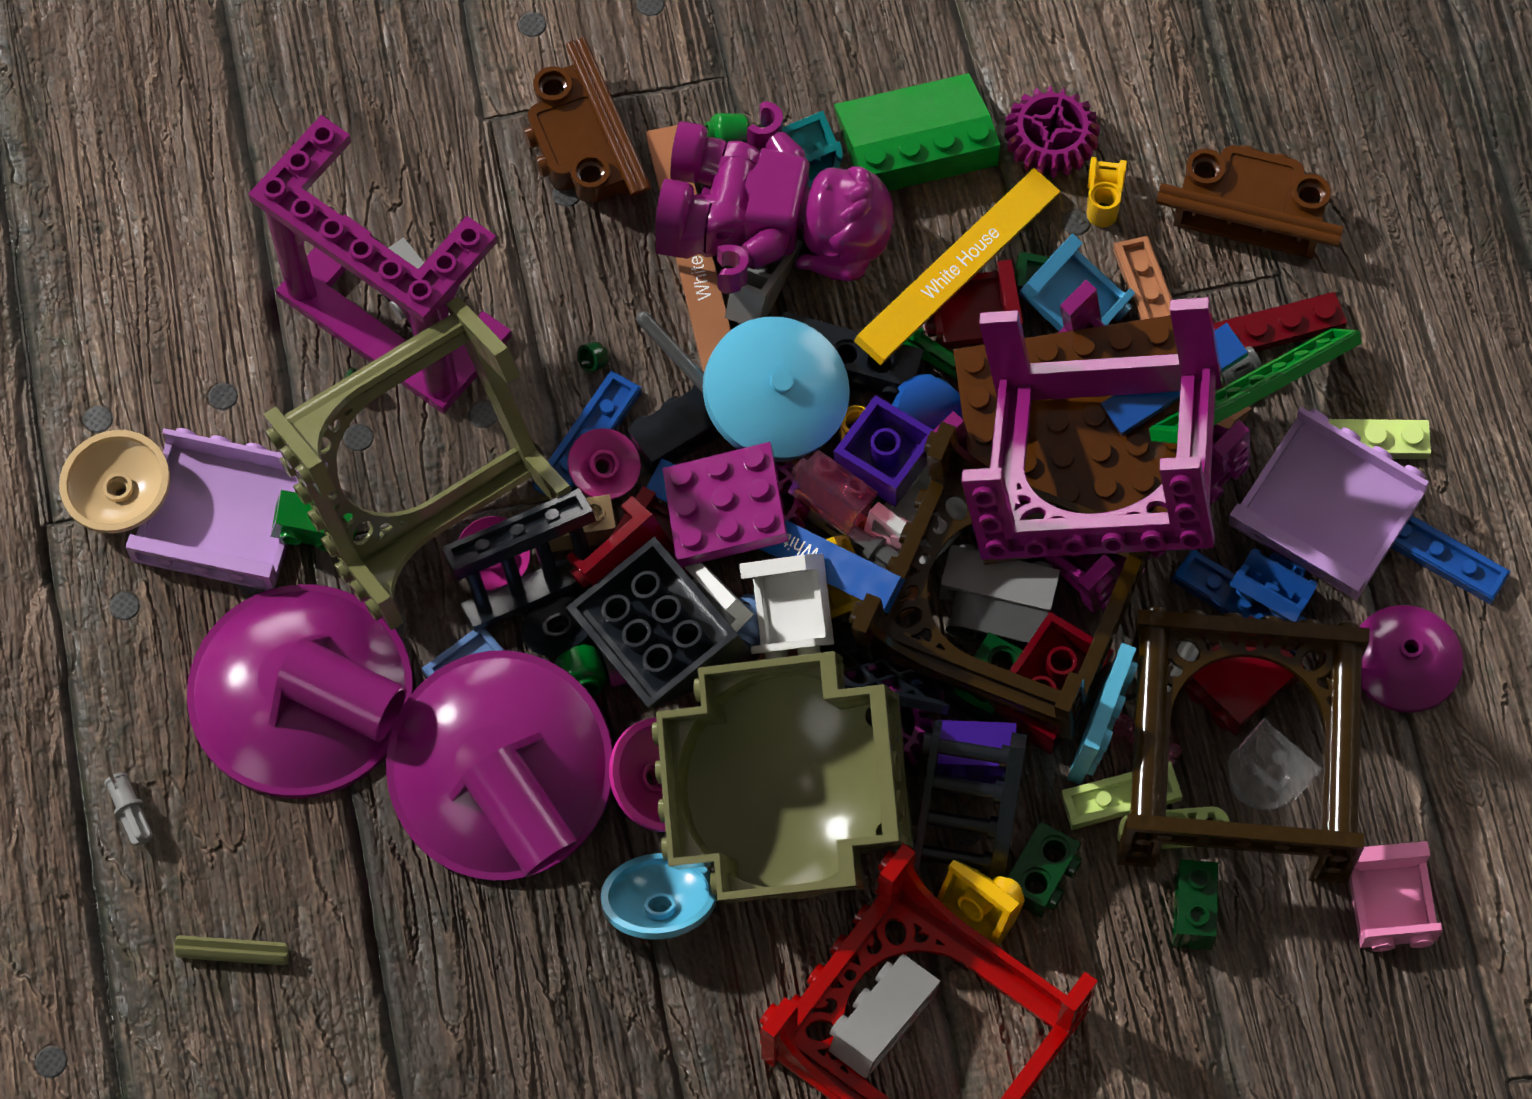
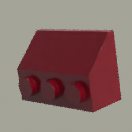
(1048, 659)

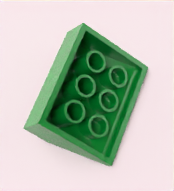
(920, 132)

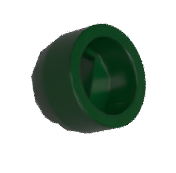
(592, 356)

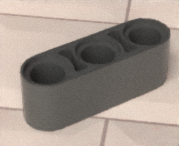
(977, 615)

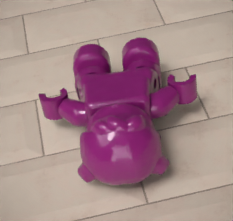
(761, 201)

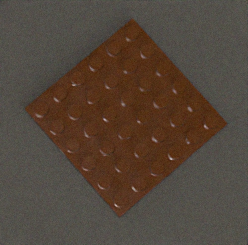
(1072, 440)

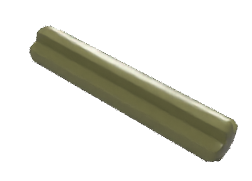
(231, 950)

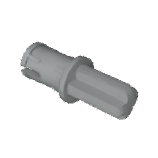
(129, 809)

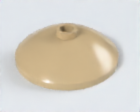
(103, 467)

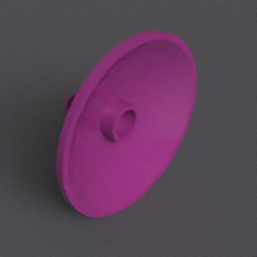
(298, 691)
(499, 765)

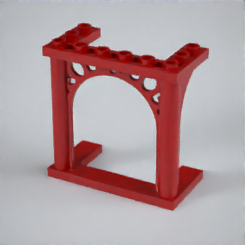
(909, 901)

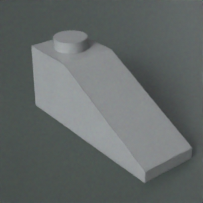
(761, 289)

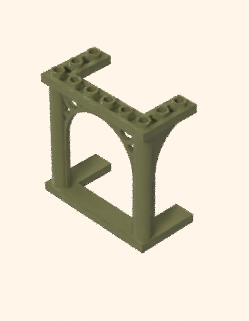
(380, 556)

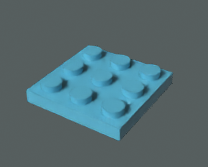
(1104, 714)

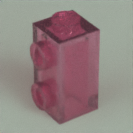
(832, 491)

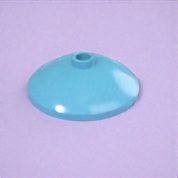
(655, 899)

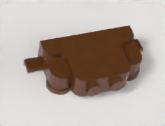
(581, 131)
(1253, 200)

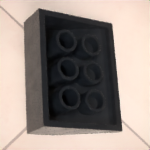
(656, 625)

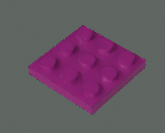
(725, 504)

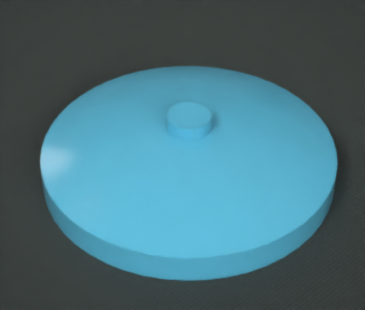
(776, 386)

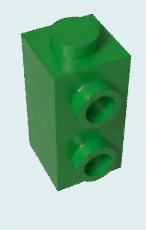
(293, 524)

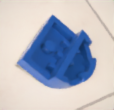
(928, 399)
(1274, 583)

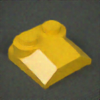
(982, 902)

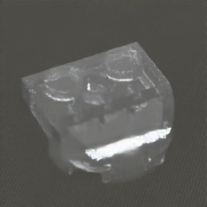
(1269, 769)

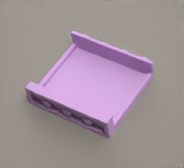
(1330, 502)
(216, 512)

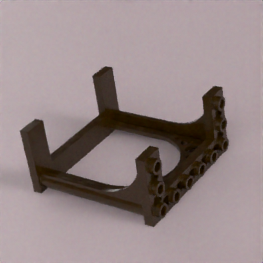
(881, 637)
(1339, 664)

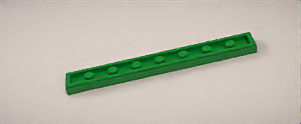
(1268, 378)

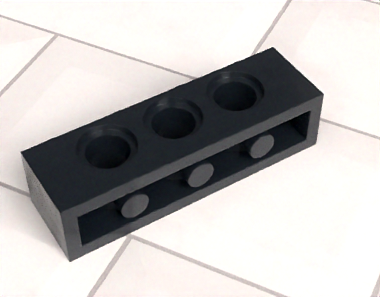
(902, 364)

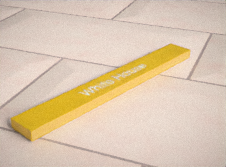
(956, 266)

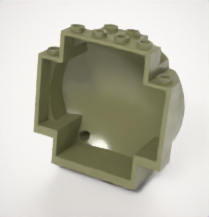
(782, 778)

